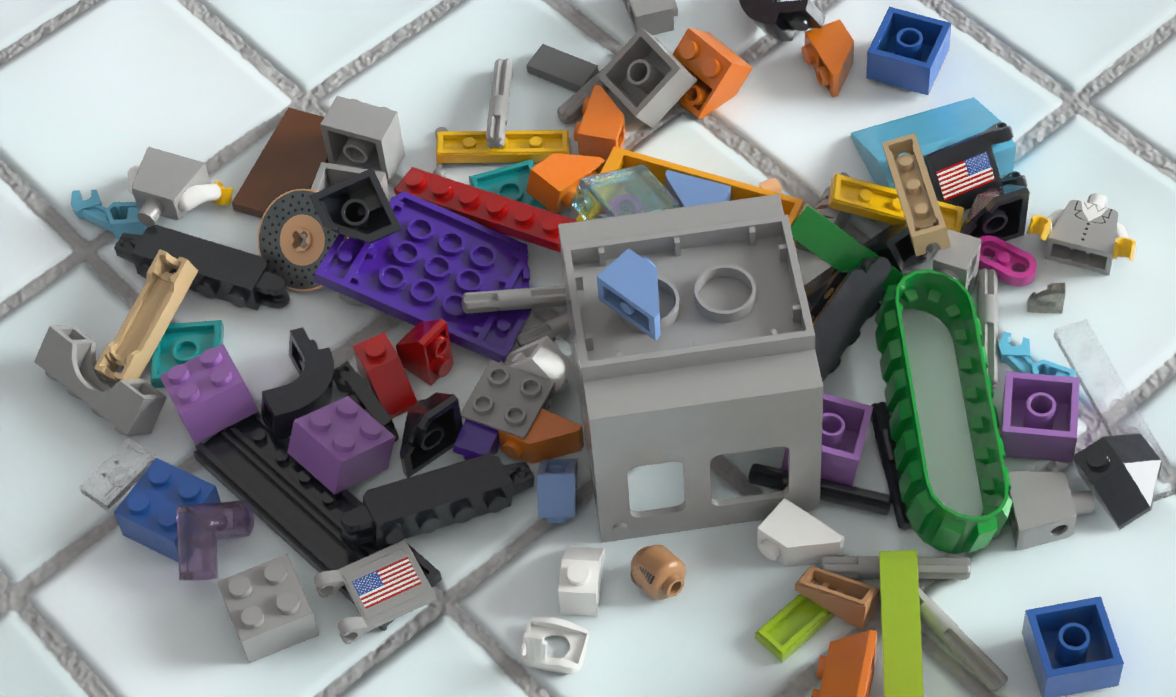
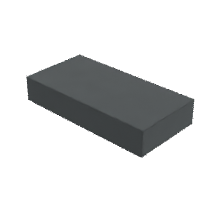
(561, 68)

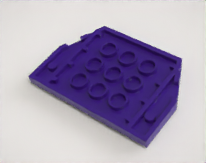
(427, 271)

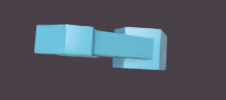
(117, 218)
(1019, 359)

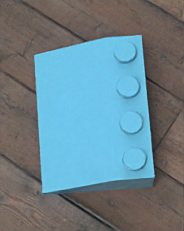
(934, 131)

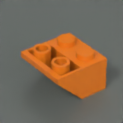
(714, 66)

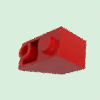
(427, 351)

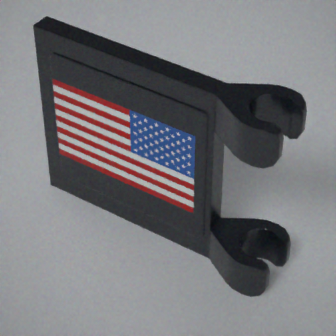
(970, 167)

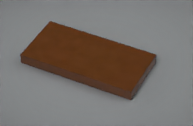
(285, 163)

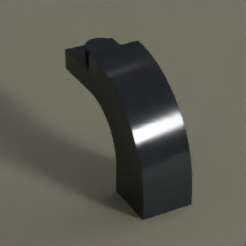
(783, 18)
(305, 394)

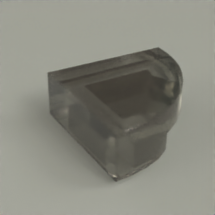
(1048, 300)

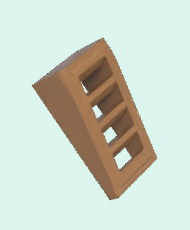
(840, 595)

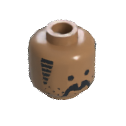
(657, 572)

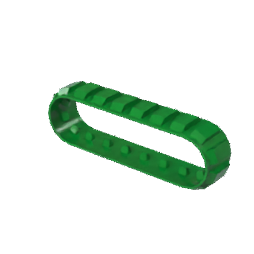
(954, 307)

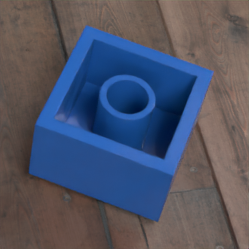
(908, 50)
(150, 507)
(1072, 647)

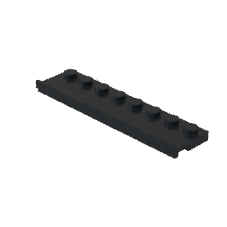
(288, 496)

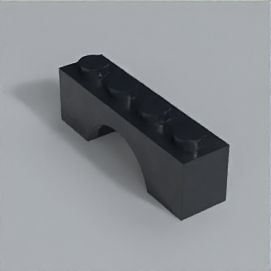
(892, 243)

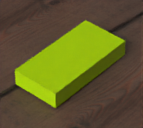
(792, 627)

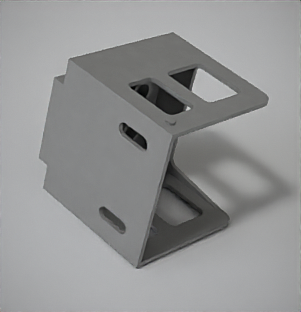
(720, 380)

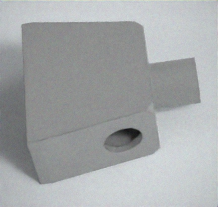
(1044, 507)

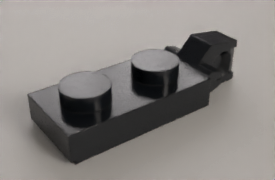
(349, 381)

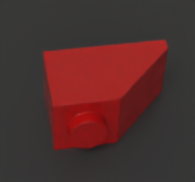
(384, 374)

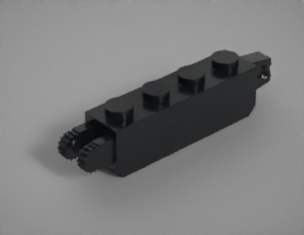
(221, 269)
(844, 308)
(434, 500)

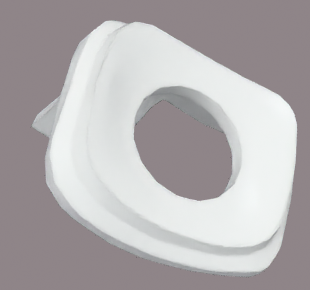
(534, 646)

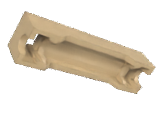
(915, 193)
(147, 318)

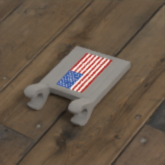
(380, 587)

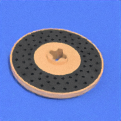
(281, 239)

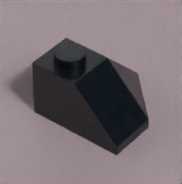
(357, 208)
(998, 213)
(429, 431)
(1120, 475)

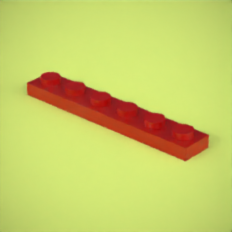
(486, 208)

